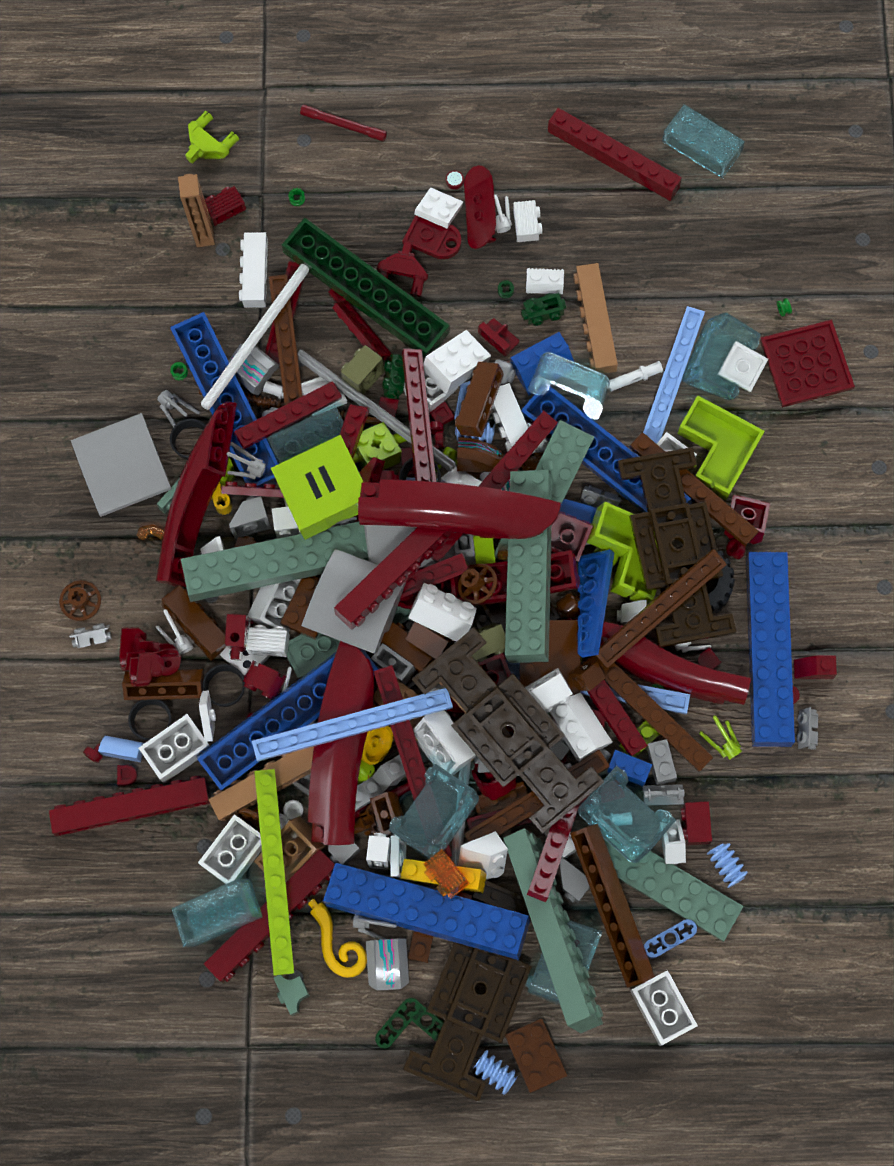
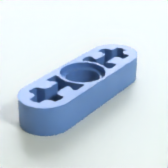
(685, 936)

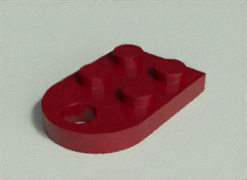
(432, 238)

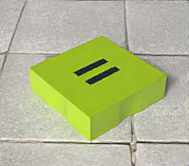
(320, 486)

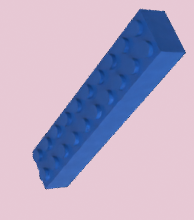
(206, 364)
(603, 451)
(770, 649)
(288, 711)
(427, 911)

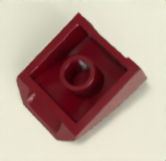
(753, 511)

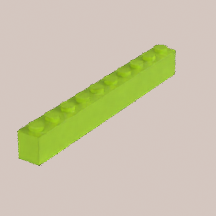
(274, 872)

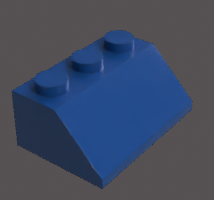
(526, 361)

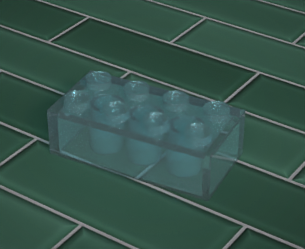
(703, 141)
(306, 434)
(216, 912)

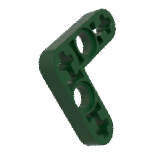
(414, 1016)

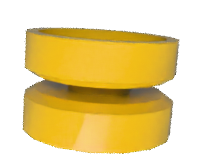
(377, 745)

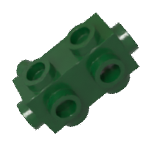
(537, 310)
(394, 381)

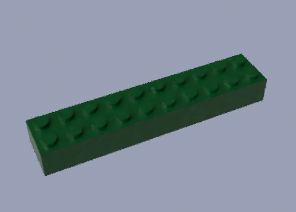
(365, 288)

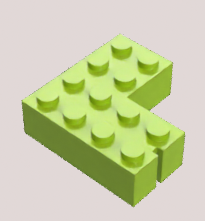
(727, 440)
(614, 532)

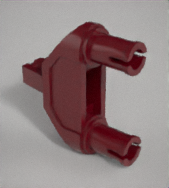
(405, 265)

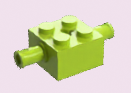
(380, 444)

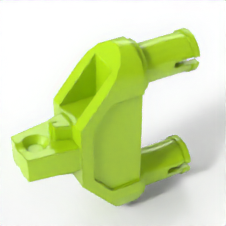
(204, 144)

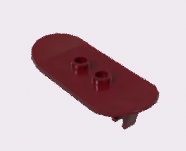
(479, 207)

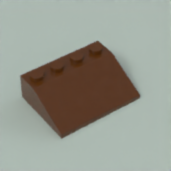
(562, 655)

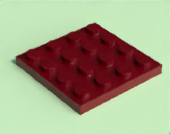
(807, 363)

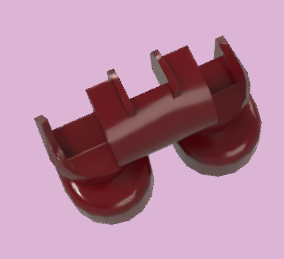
(146, 658)

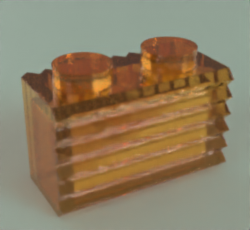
(446, 874)

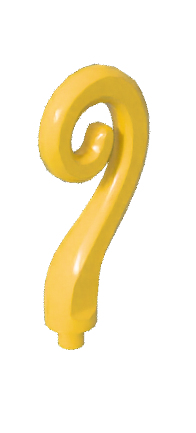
(325, 922)

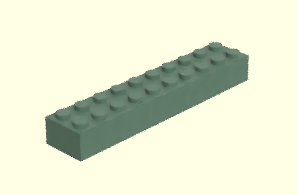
(269, 561)
(529, 580)
(555, 937)

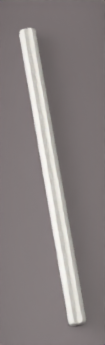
(254, 337)

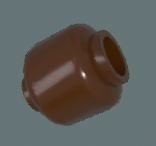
(568, 606)

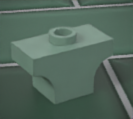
(291, 993)

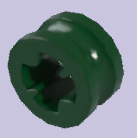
(503, 284)

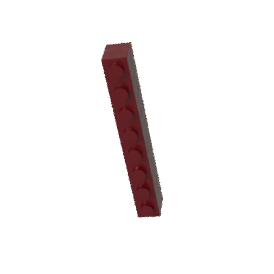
(614, 154)
(389, 574)
(129, 806)
(250, 937)

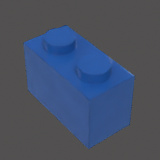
(636, 769)

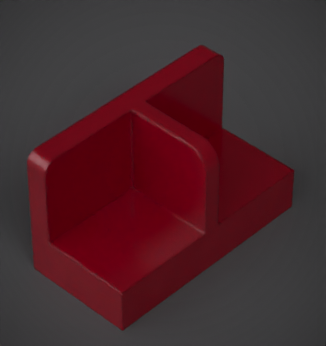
(498, 336)

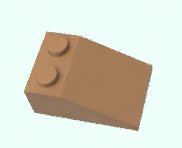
(296, 846)

